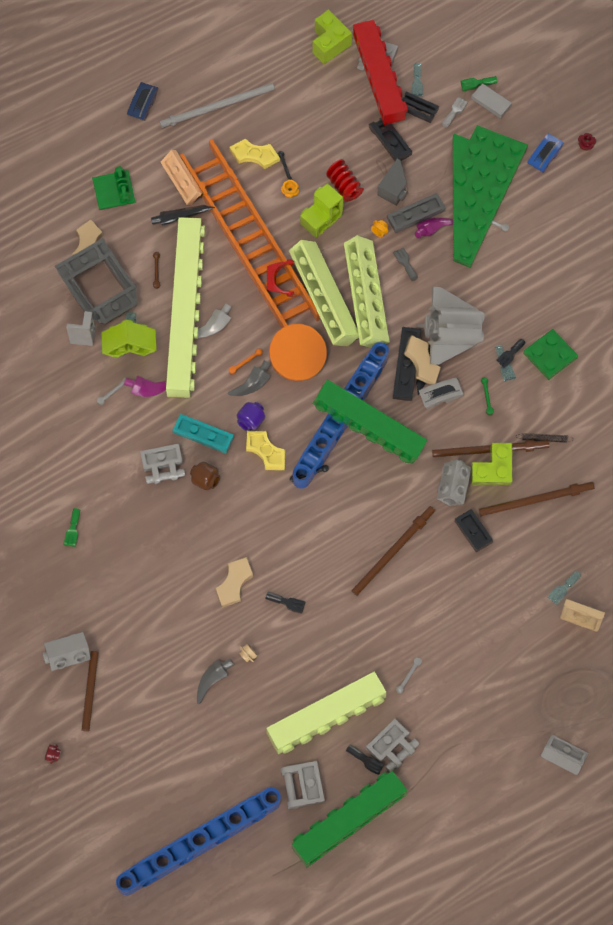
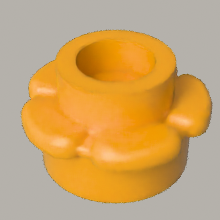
(290, 184)
(379, 228)

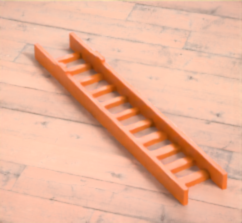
(254, 273)

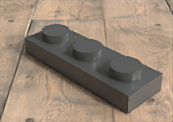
(416, 213)

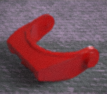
(272, 271)

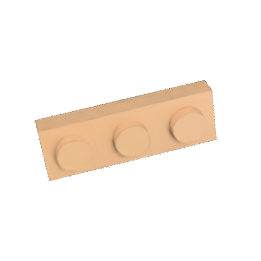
(181, 177)

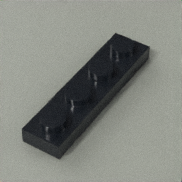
(405, 367)

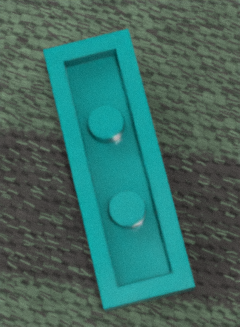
(203, 433)

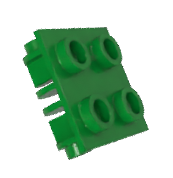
(114, 189)

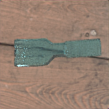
(417, 86)
(507, 372)
(561, 591)

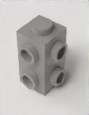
(454, 483)
(66, 651)

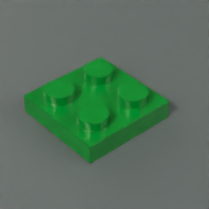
(550, 354)

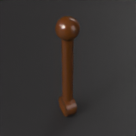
(156, 284)

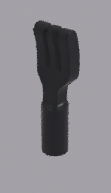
(507, 356)
(292, 604)
(370, 763)

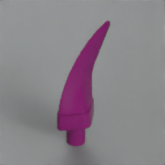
(429, 226)
(145, 387)

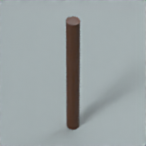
(90, 691)

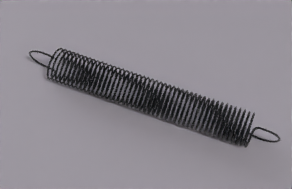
(552, 438)

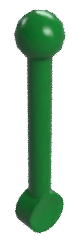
(489, 411)

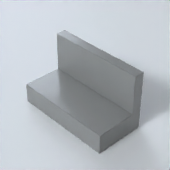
(84, 333)

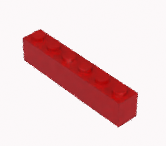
(379, 72)

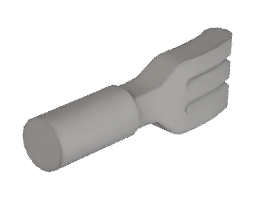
(457, 108)

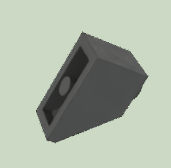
(393, 184)

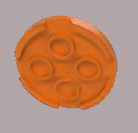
(297, 352)

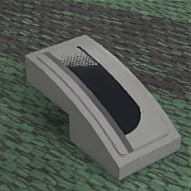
(440, 392)

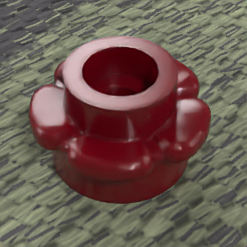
(586, 145)
(52, 753)

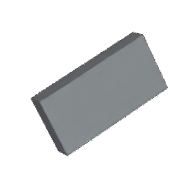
(491, 100)

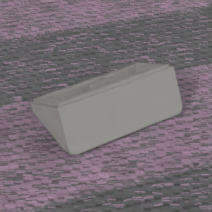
(564, 754)

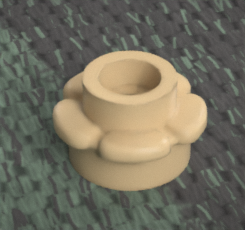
(248, 653)

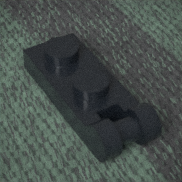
(391, 140)

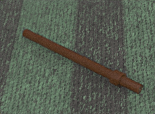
(528, 446)
(572, 490)
(418, 523)

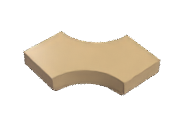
(88, 234)
(418, 352)
(230, 589)

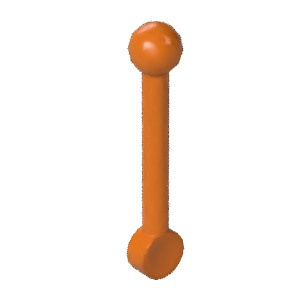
(233, 369)

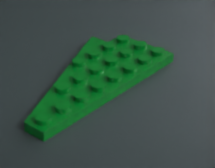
(480, 180)

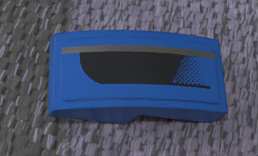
(545, 152)

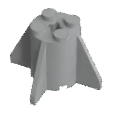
(451, 326)

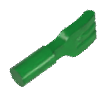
(472, 83)
(71, 534)

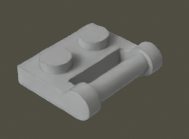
(309, 783)

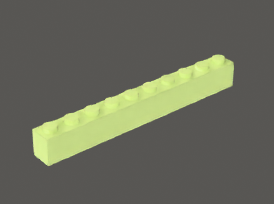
(184, 308)

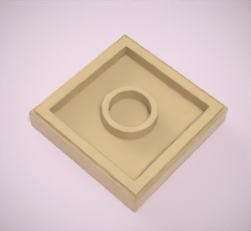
(582, 615)

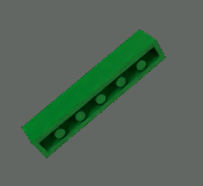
(369, 422)
(349, 818)

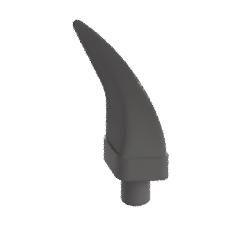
(255, 381)
(213, 674)

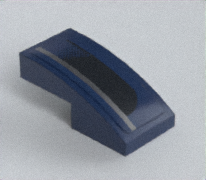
(142, 100)

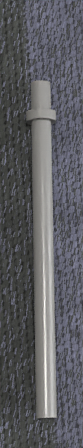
(172, 120)

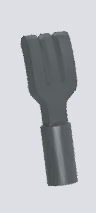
(403, 259)

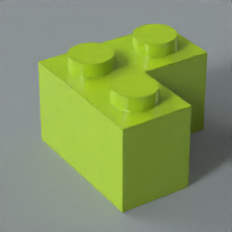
(332, 39)
(324, 211)
(128, 338)
(496, 471)

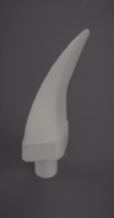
(216, 322)

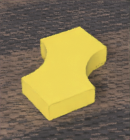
(247, 152)
(259, 444)

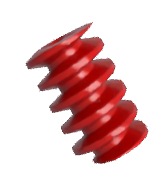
(344, 181)

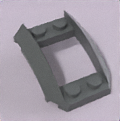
(85, 260)

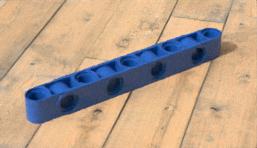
(331, 430)
(184, 849)

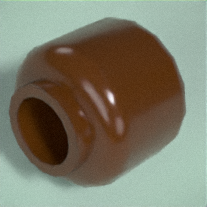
(205, 476)

